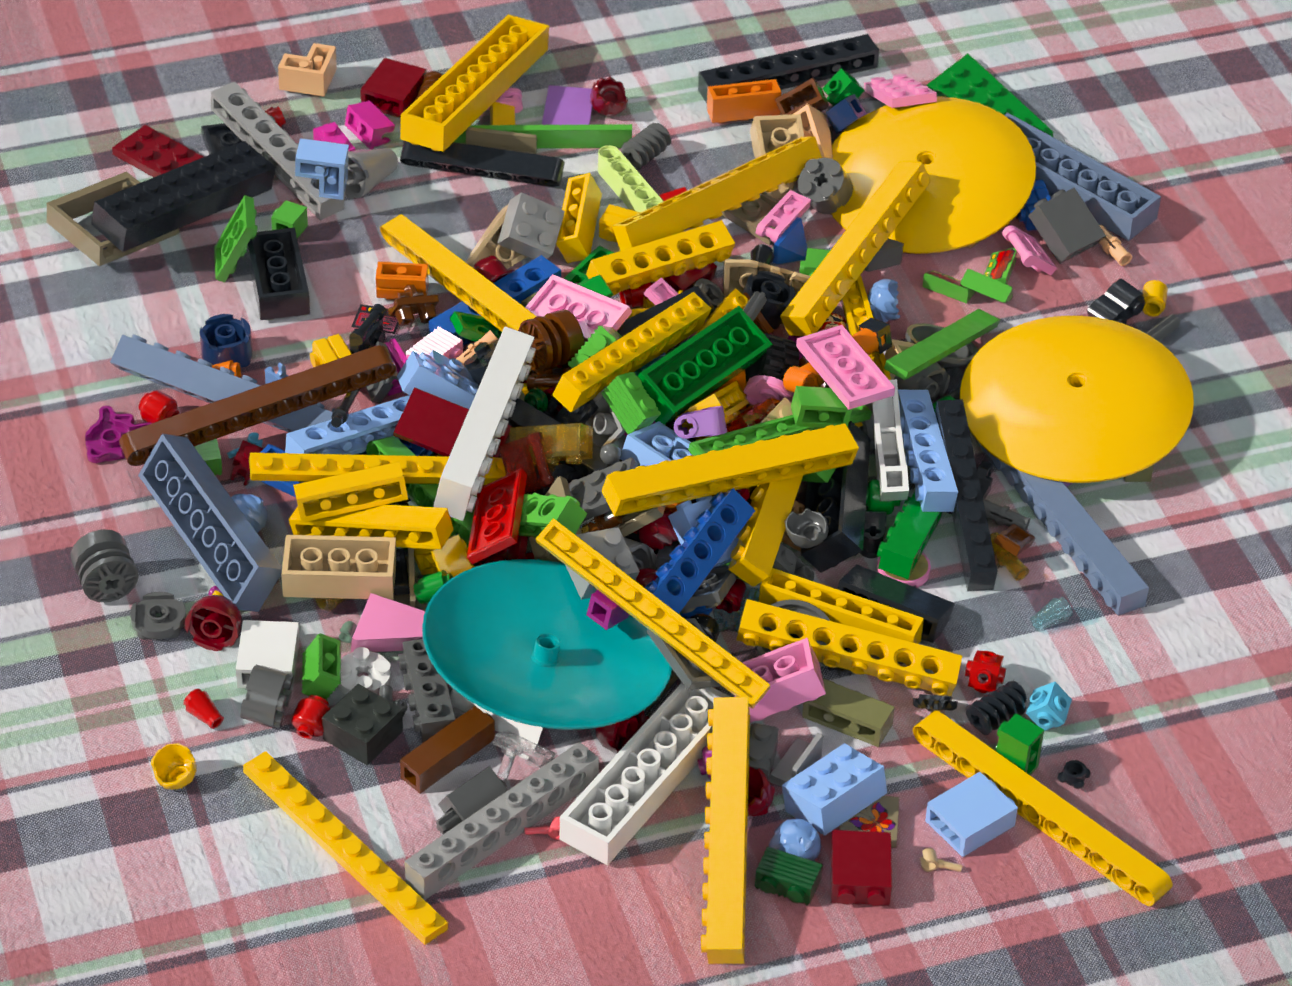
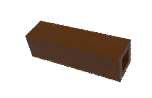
(447, 749)

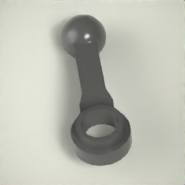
(611, 452)

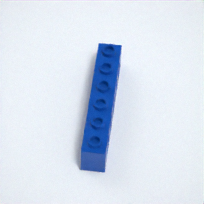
(518, 285)
(701, 549)

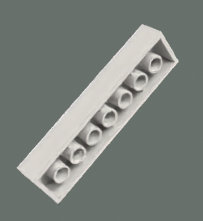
(485, 423)
(640, 775)

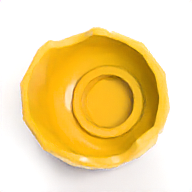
(174, 766)

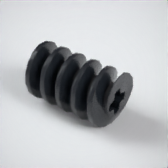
(997, 707)

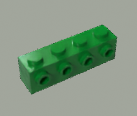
(907, 538)

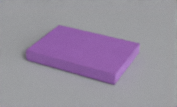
(567, 106)

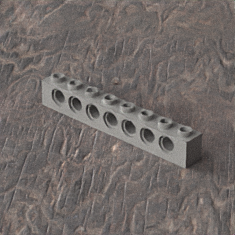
(262, 133)
(501, 821)

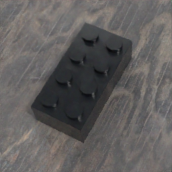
(278, 274)

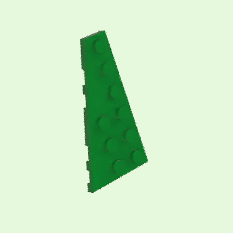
(974, 83)

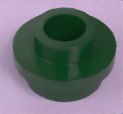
(537, 399)

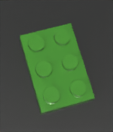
(235, 238)

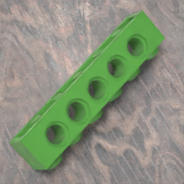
(541, 509)

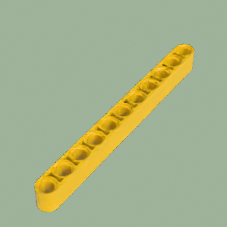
(455, 274)
(1045, 809)

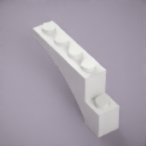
(889, 448)

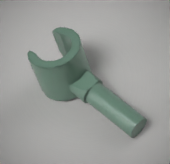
(347, 631)

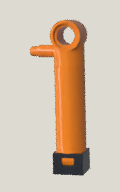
(872, 337)

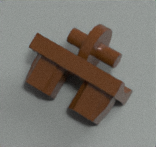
(411, 303)

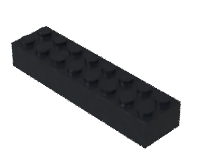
(182, 196)

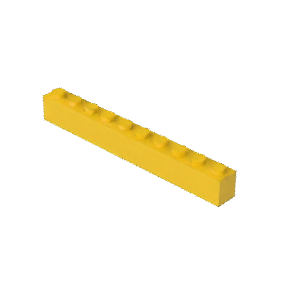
(718, 194)
(855, 249)
(728, 469)
(728, 831)

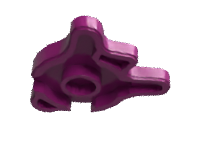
(104, 435)

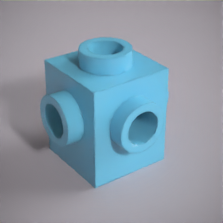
(1049, 706)

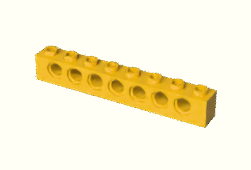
(631, 351)
(860, 641)

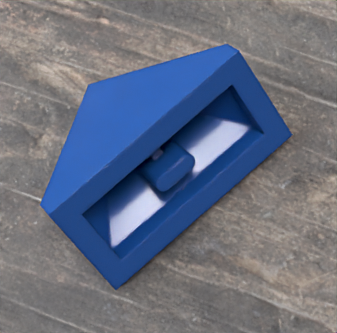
(791, 244)

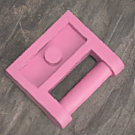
(1030, 250)

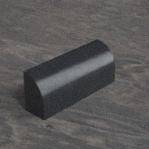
(900, 596)

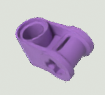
(705, 423)

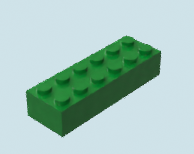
(703, 363)

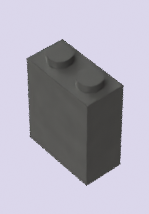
(1066, 224)

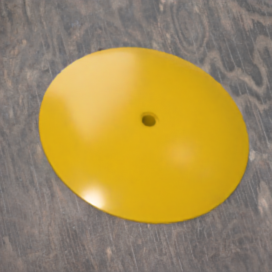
(973, 157)
(1077, 399)

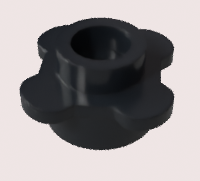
(1074, 774)

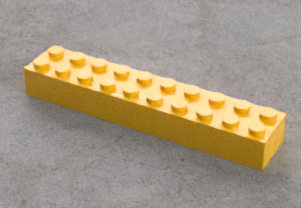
(474, 83)

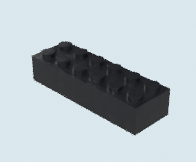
(844, 507)

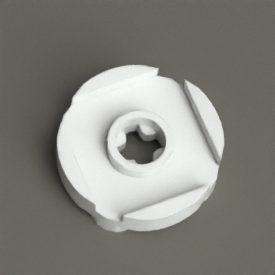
(364, 661)

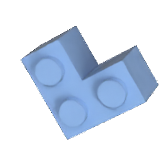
(324, 162)

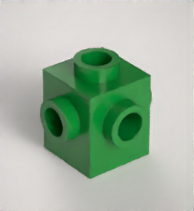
(842, 86)

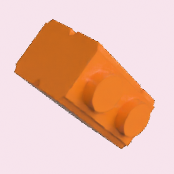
(394, 276)

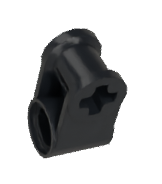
(873, 532)

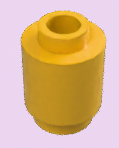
(1155, 297)

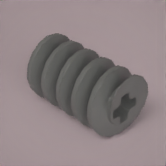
(646, 145)

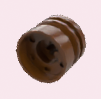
(555, 339)

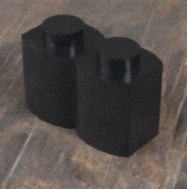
(1118, 303)

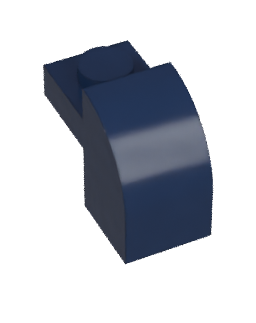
(845, 113)

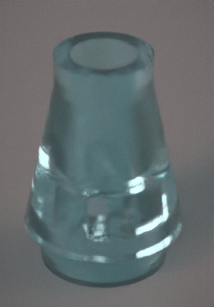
(1053, 613)

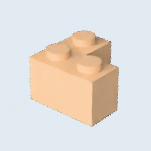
(309, 73)

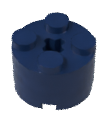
(226, 340)

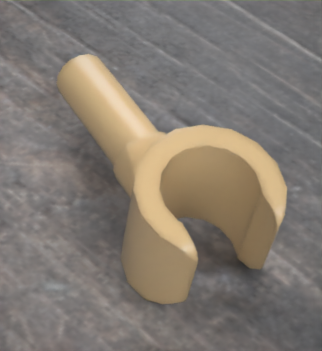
(930, 862)

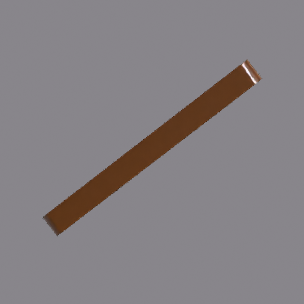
(263, 402)

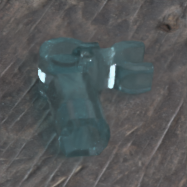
(732, 620)

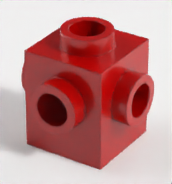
(985, 671)

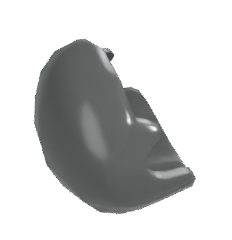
(806, 528)

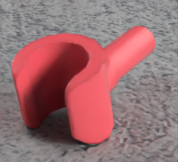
(552, 830)

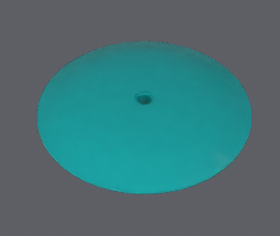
(528, 652)

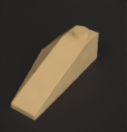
(771, 133)
(488, 245)
(738, 271)

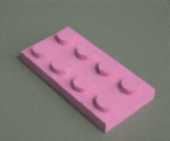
(899, 91)
(586, 305)
(845, 367)

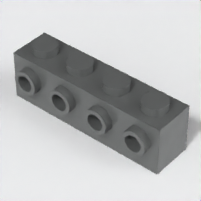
(428, 690)

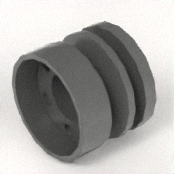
(104, 565)

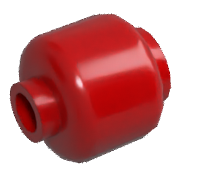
(157, 406)
(308, 716)

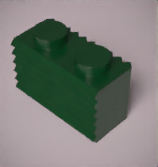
(788, 875)

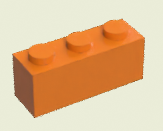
(742, 100)

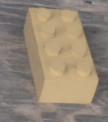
(338, 566)

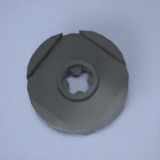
(150, 627)

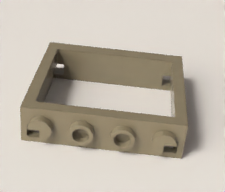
(68, 207)

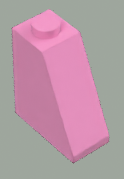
(387, 625)

